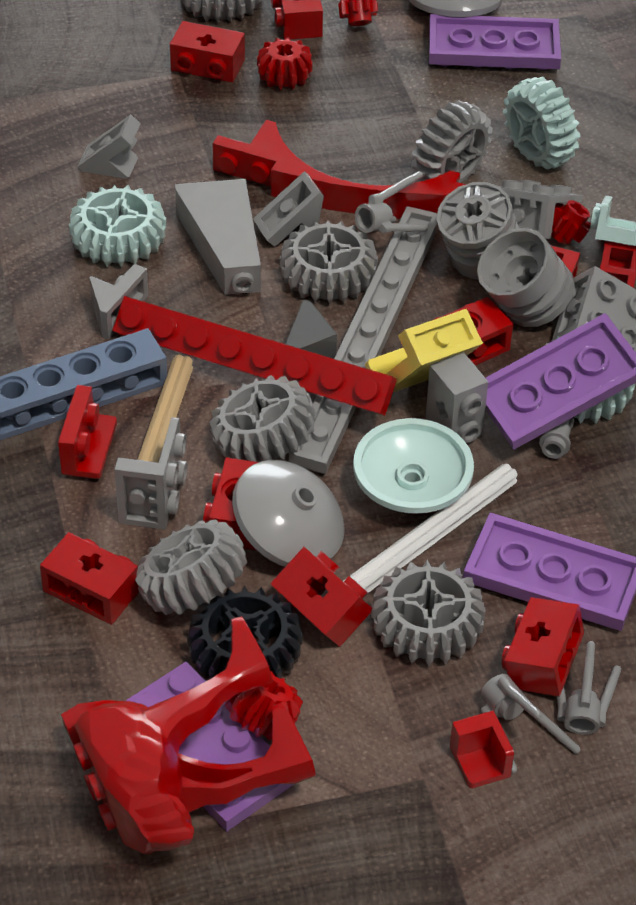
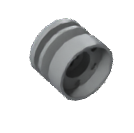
(471, 221)
(526, 277)

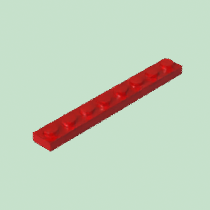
(258, 355)

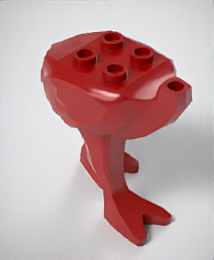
(138, 763)

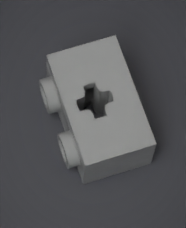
(457, 396)

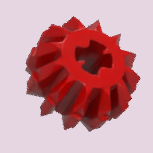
(284, 63)
(254, 706)

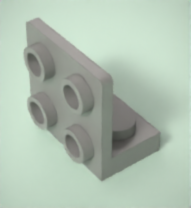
(536, 203)
(598, 294)
(149, 489)

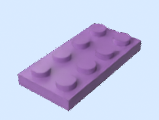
(494, 42)
(560, 380)
(555, 567)
(216, 742)

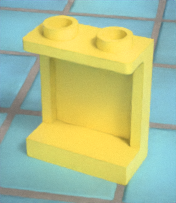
(425, 346)

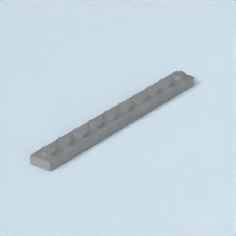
(369, 333)

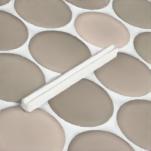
(435, 527)

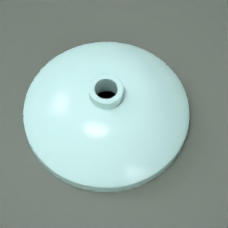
(413, 465)

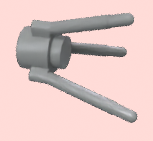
(379, 216)
(509, 702)
(582, 710)

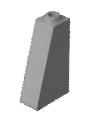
(223, 231)

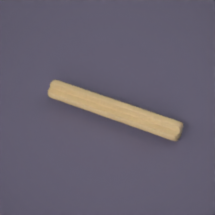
(166, 407)

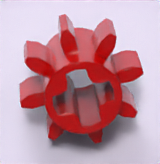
(358, 11)
(570, 222)

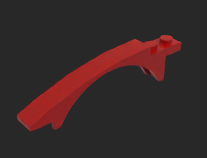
(274, 164)

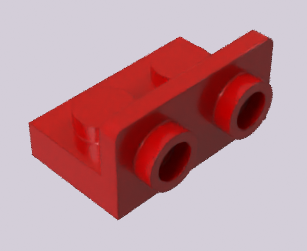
(85, 436)

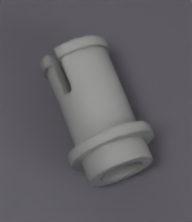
(556, 441)

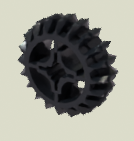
(265, 619)

